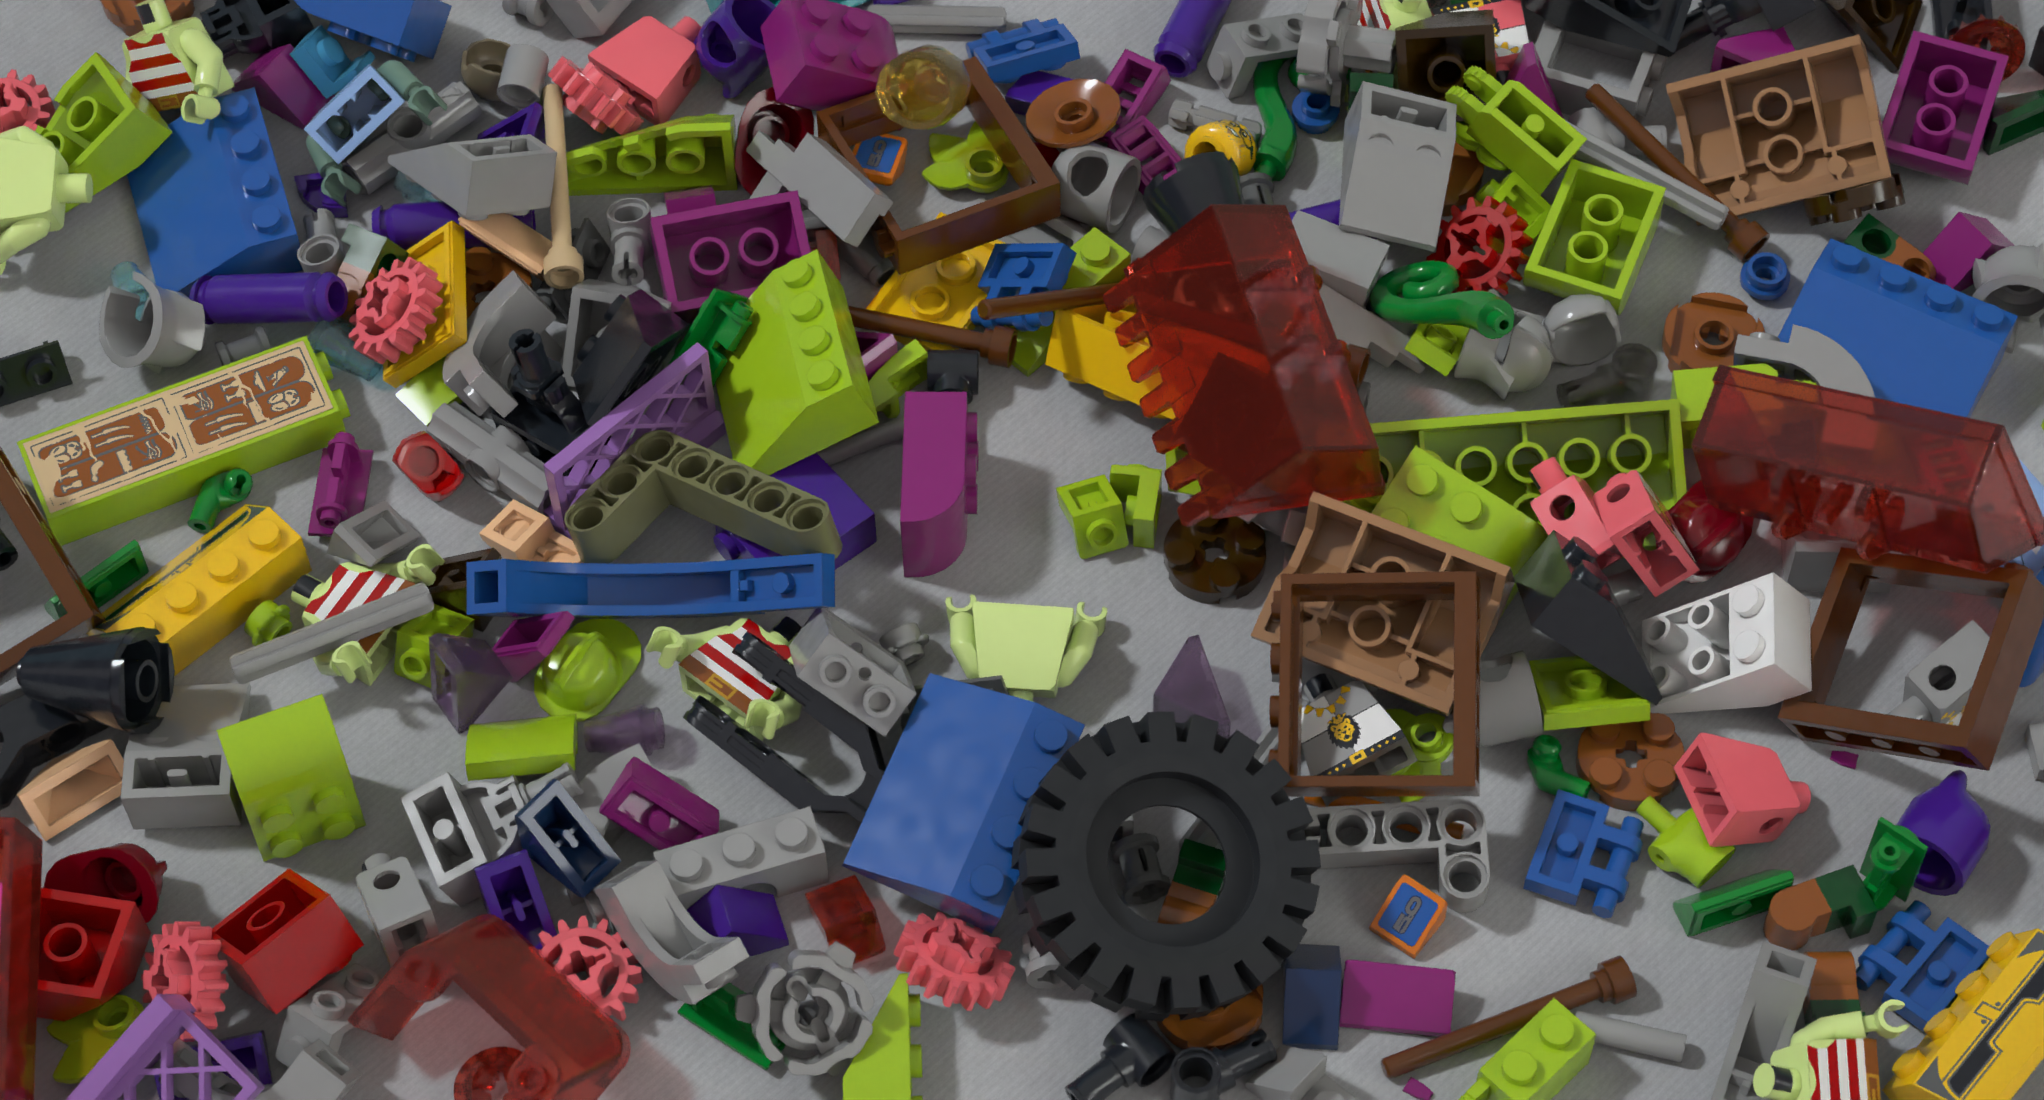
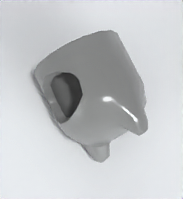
(1097, 185)
(1507, 701)

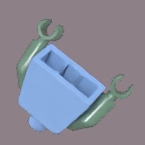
(356, 114)

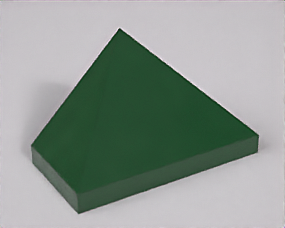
(2015, 120)

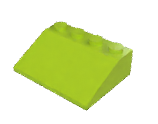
(796, 370)

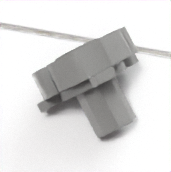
(1335, 42)
(777, 1002)

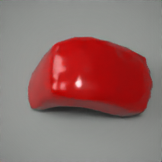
(428, 466)

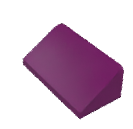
(658, 807)
(1397, 998)

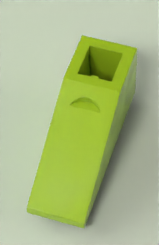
(888, 1058)

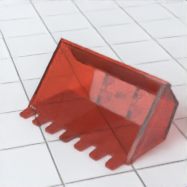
(1245, 367)
(1865, 471)

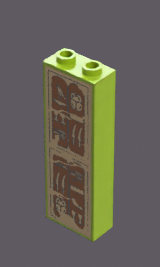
(180, 436)

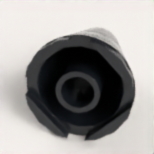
(1196, 185)
(103, 677)

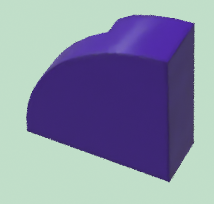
(310, 189)

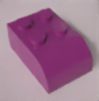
(825, 52)
(1942, 106)
(725, 248)
(937, 479)

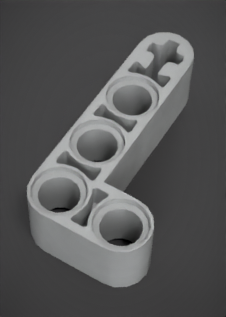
(1432, 846)

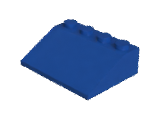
(215, 199)
(1904, 330)
(956, 796)

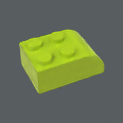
(1595, 235)
(1459, 512)
(292, 778)

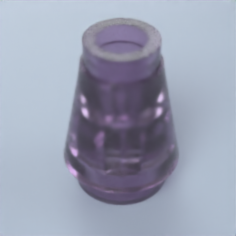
(625, 729)

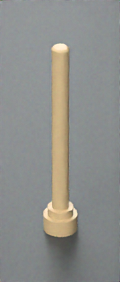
(563, 263)

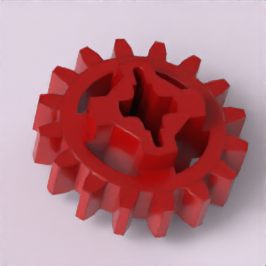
(1495, 230)

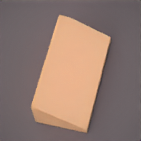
(512, 240)

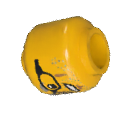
(1225, 137)

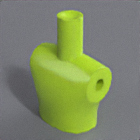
(1682, 844)

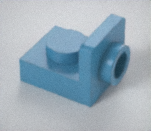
(326, 63)

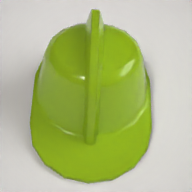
(587, 668)

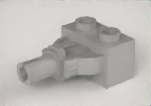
(472, 824)

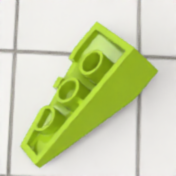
(103, 124)
(658, 159)

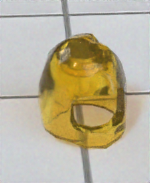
(928, 85)

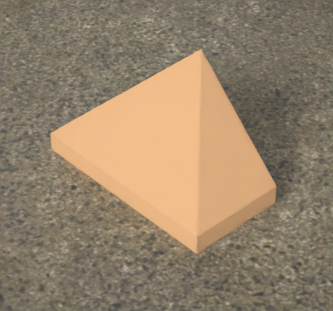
(73, 787)

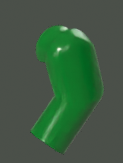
(218, 494)
(1549, 771)

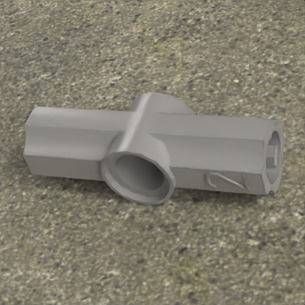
(407, 133)
(491, 455)

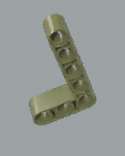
(674, 471)

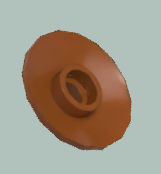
(1073, 113)

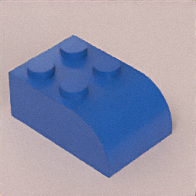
(388, 25)

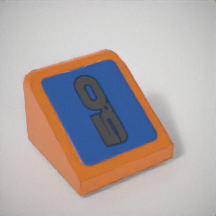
(882, 158)
(1409, 916)

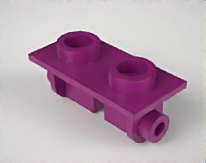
(340, 484)

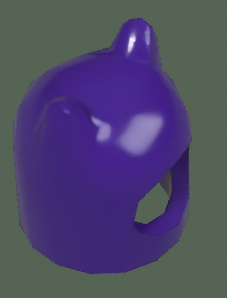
(733, 44)
(1953, 830)

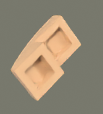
(528, 536)

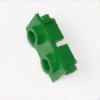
(720, 321)
(1891, 863)
(717, 1017)

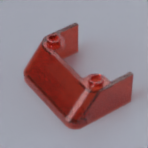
(566, 1037)

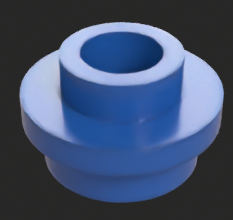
(1314, 120)
(1765, 266)

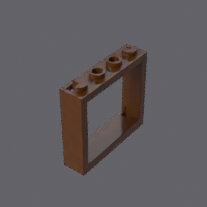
(957, 232)
(80, 607)
(1287, 659)
(1995, 686)

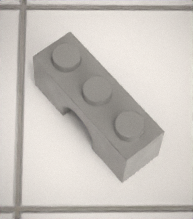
(770, 851)

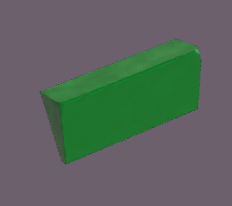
(108, 578)
(1730, 901)

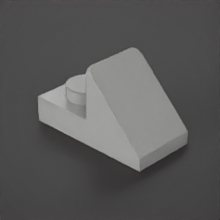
(1296, 1076)

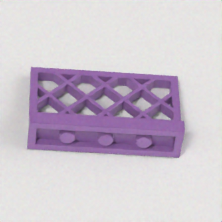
(689, 416)
(153, 1038)

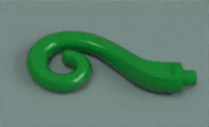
(1279, 142)
(1430, 300)

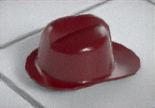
(777, 121)
(1710, 533)
(112, 872)

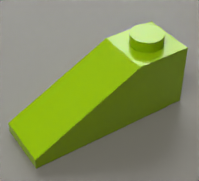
(1096, 263)

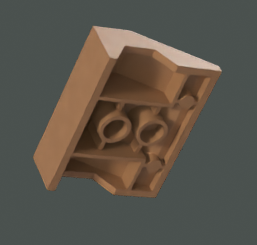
(1783, 126)
(1384, 643)

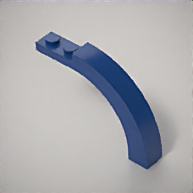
(651, 589)

